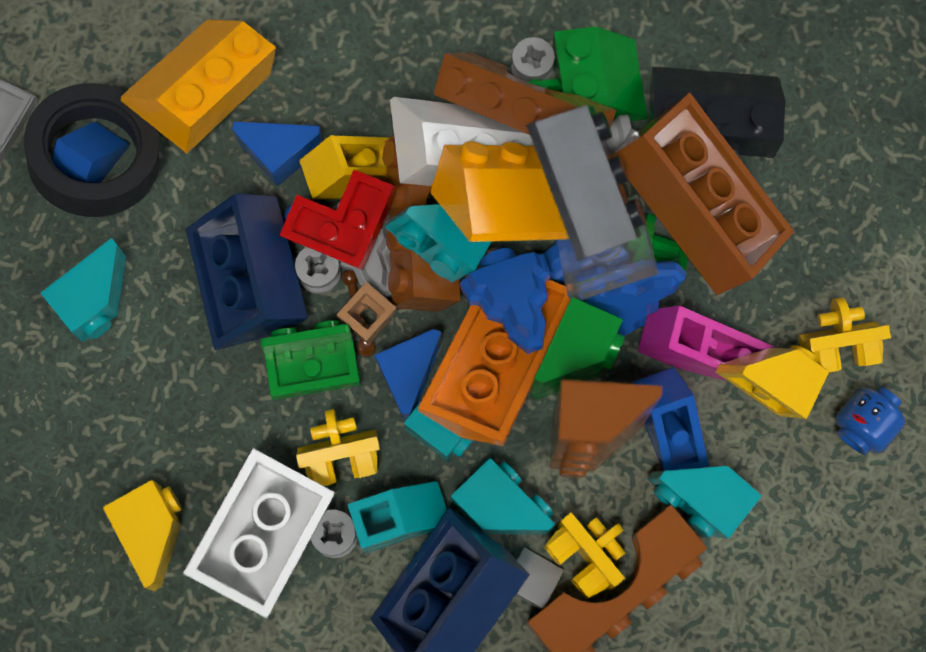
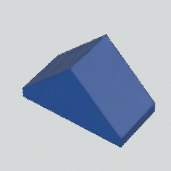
(277, 146)
(88, 153)
(408, 369)

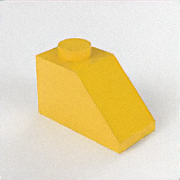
(333, 161)
(778, 379)
(147, 529)

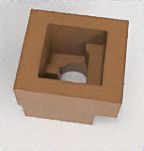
(366, 299)

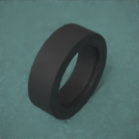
(79, 197)

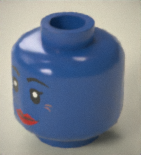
(870, 420)

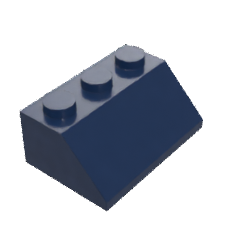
(245, 270)
(450, 591)

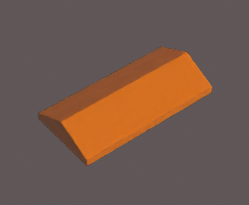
(488, 375)

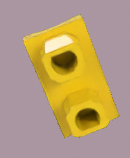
(864, 337)
(359, 448)
(574, 538)

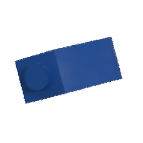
(675, 423)

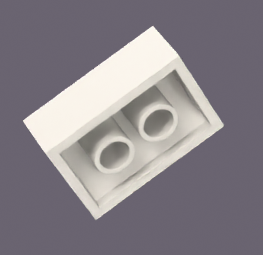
(426, 126)
(259, 533)

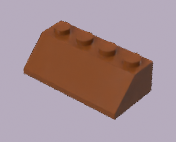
(704, 195)
(595, 422)

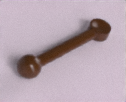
(350, 279)

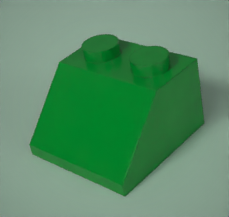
(600, 68)
(579, 348)

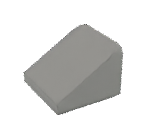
(541, 581)

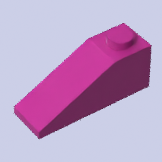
(694, 341)

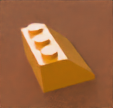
(202, 81)
(497, 193)

